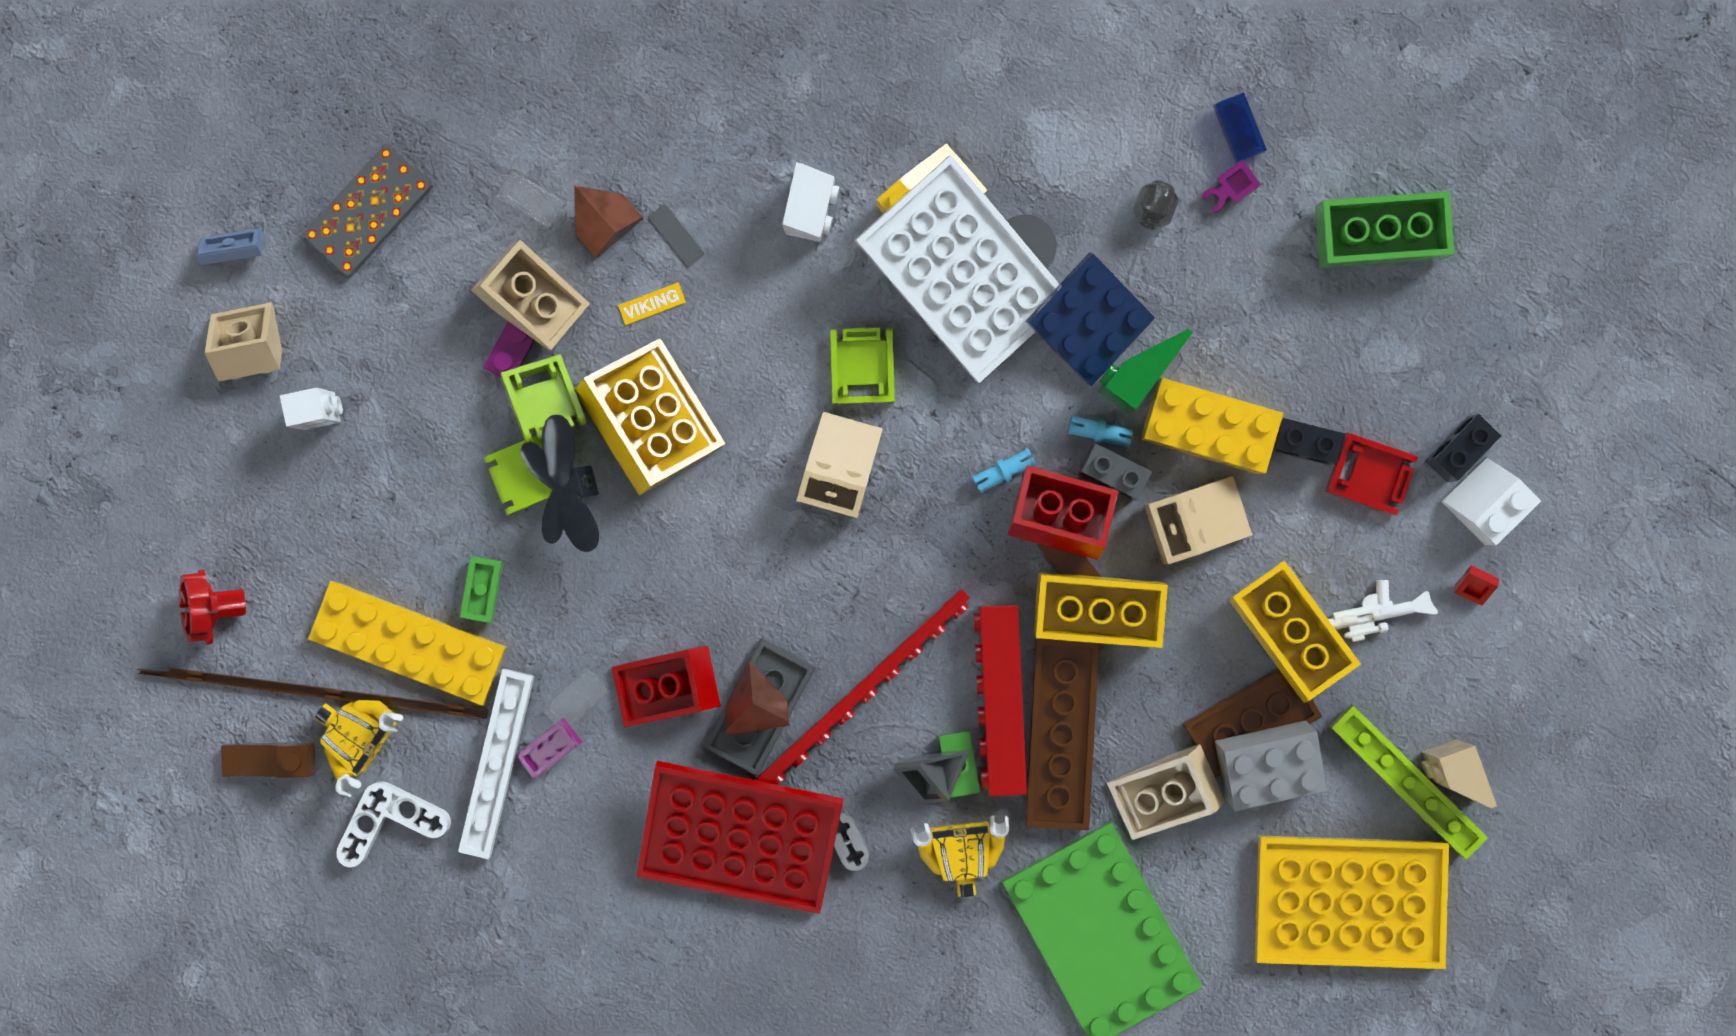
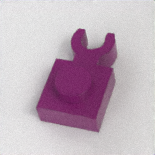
(1235, 184)

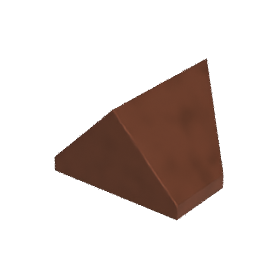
(602, 218)
(755, 704)

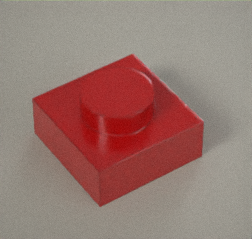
(1476, 585)

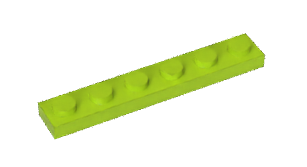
(1408, 782)

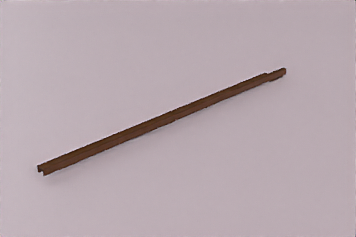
(316, 691)

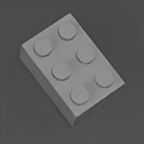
(1270, 765)

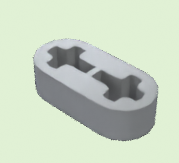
(857, 842)

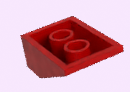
(666, 686)

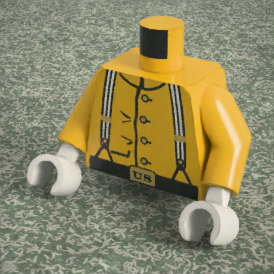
(354, 738)
(962, 851)

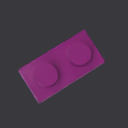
(509, 350)

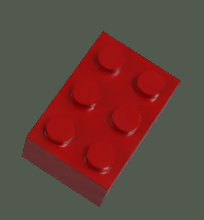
(1062, 512)

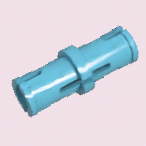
(1100, 431)
(1004, 470)

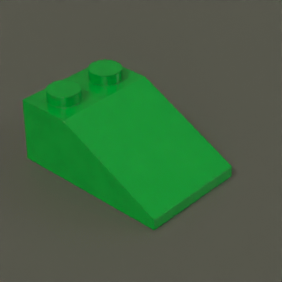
(1134, 378)

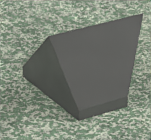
(932, 775)

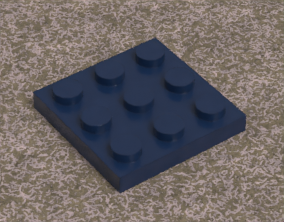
(1090, 319)

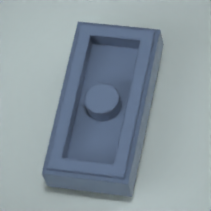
(230, 246)

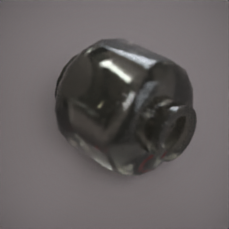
(1156, 205)

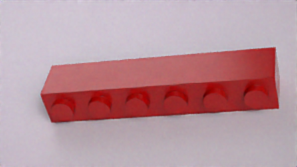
(1001, 700)

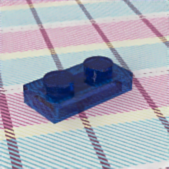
(1239, 127)

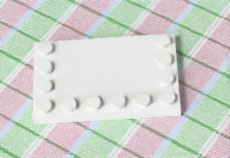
(960, 267)

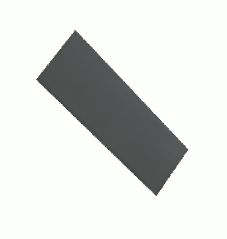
(676, 235)

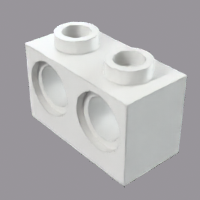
(311, 408)

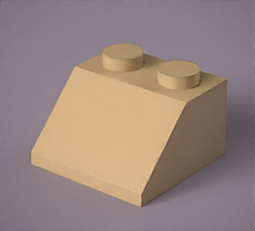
(243, 342)
(1460, 770)

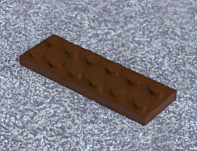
(1062, 734)

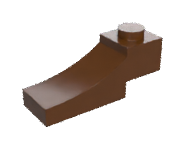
(268, 760)

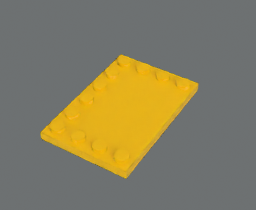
(1351, 902)

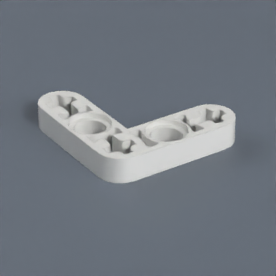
(388, 809)

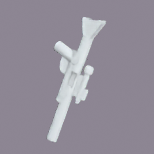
(1376, 608)

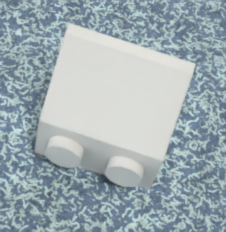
(809, 203)
(1490, 502)

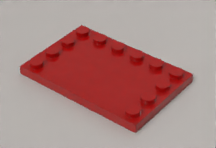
(739, 837)

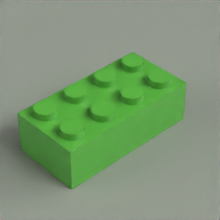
(1384, 229)

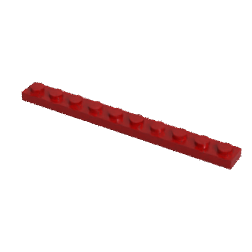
(865, 688)

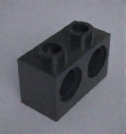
(1308, 442)
(1463, 448)

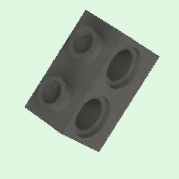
(1114, 472)

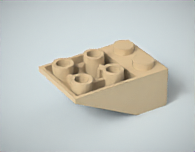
(839, 465)
(1198, 520)

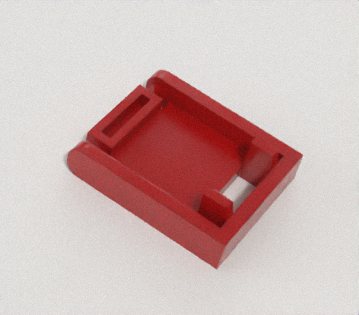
(1374, 476)

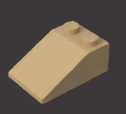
(530, 295)
(1167, 793)

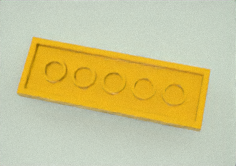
(407, 643)

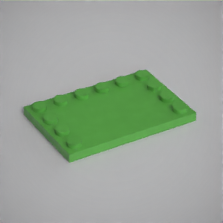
(1102, 933)

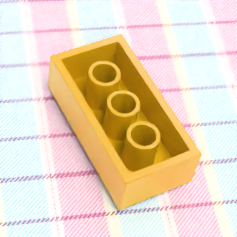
(1211, 426)
(1100, 610)
(1294, 632)

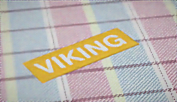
(651, 303)

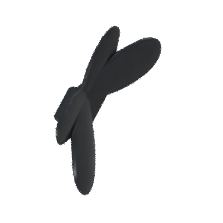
(555, 469)

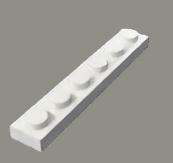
(496, 763)

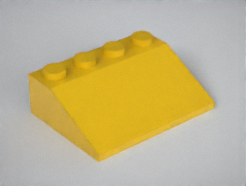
(648, 416)

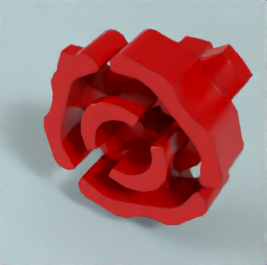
(206, 606)

